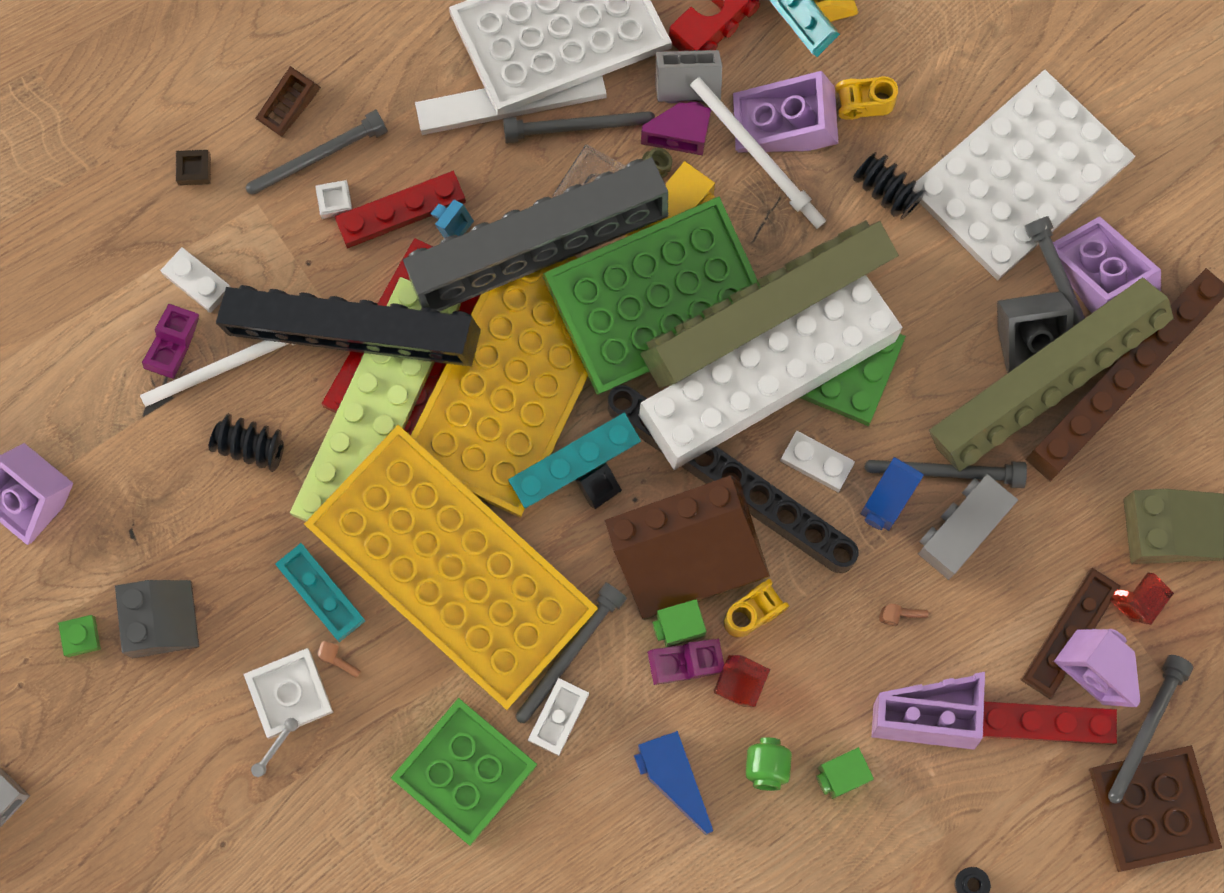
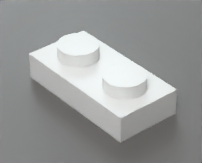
(195, 279)
(817, 461)
(558, 717)

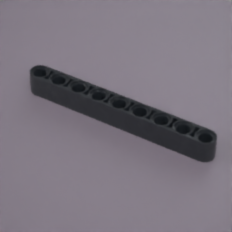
(751, 482)

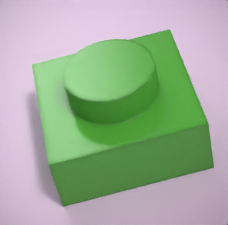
(79, 636)

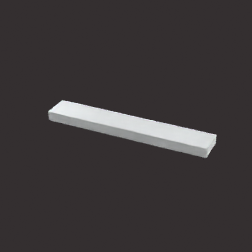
(476, 107)

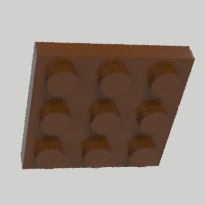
(1161, 813)

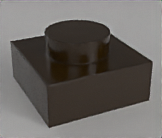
(193, 167)

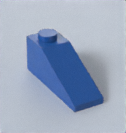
(891, 494)
(671, 774)

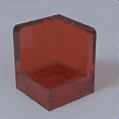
(1145, 601)
(741, 681)

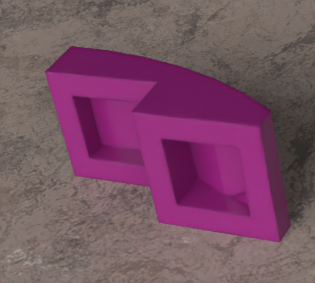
(171, 341)
(686, 661)

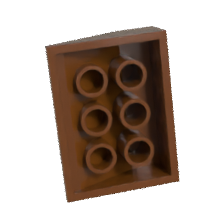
(688, 546)

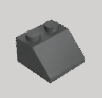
(1031, 324)
(156, 617)

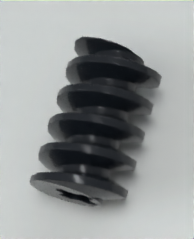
(888, 185)
(247, 443)

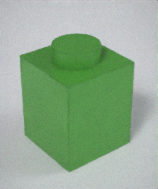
(679, 624)
(844, 773)

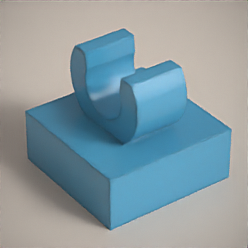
(453, 219)

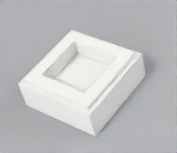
(333, 198)

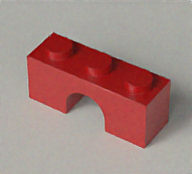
(701, 32)

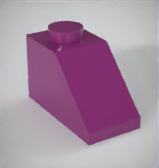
(679, 128)

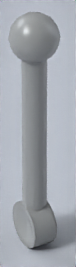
(259, 768)

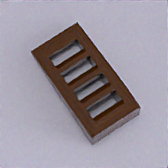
(283, 87)

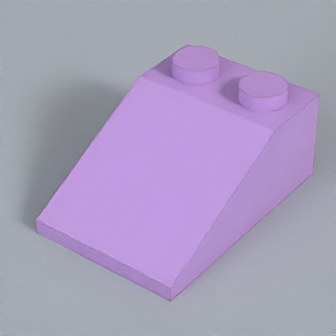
(789, 114)
(1102, 263)

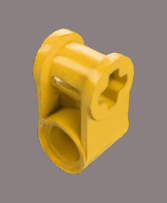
(860, 99)
(760, 607)

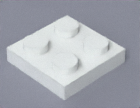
(288, 690)

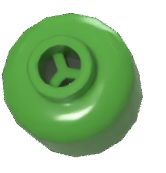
(768, 764)

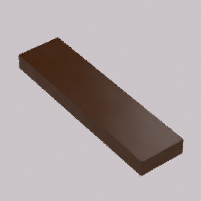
(1081, 613)

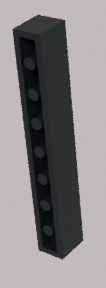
(349, 325)

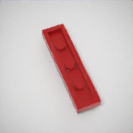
(398, 209)
(1050, 723)

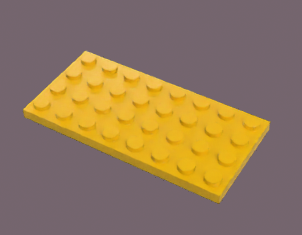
(513, 399)
(451, 566)

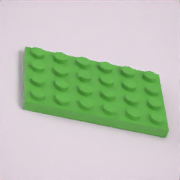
(646, 288)

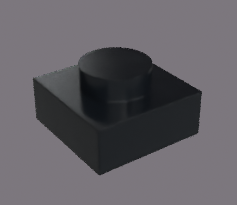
(599, 485)

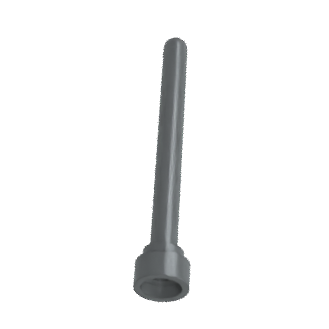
(370, 126)
(516, 129)
(1041, 232)
(1012, 474)
(608, 600)
(1175, 672)

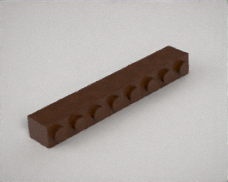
(1125, 377)

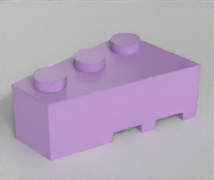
(933, 713)

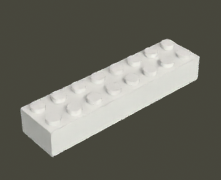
(769, 372)

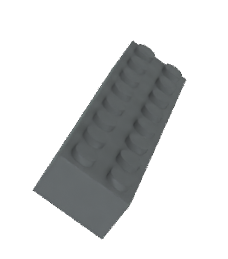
(538, 235)

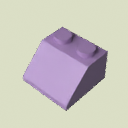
(29, 492)
(1102, 666)

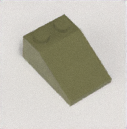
(1174, 526)

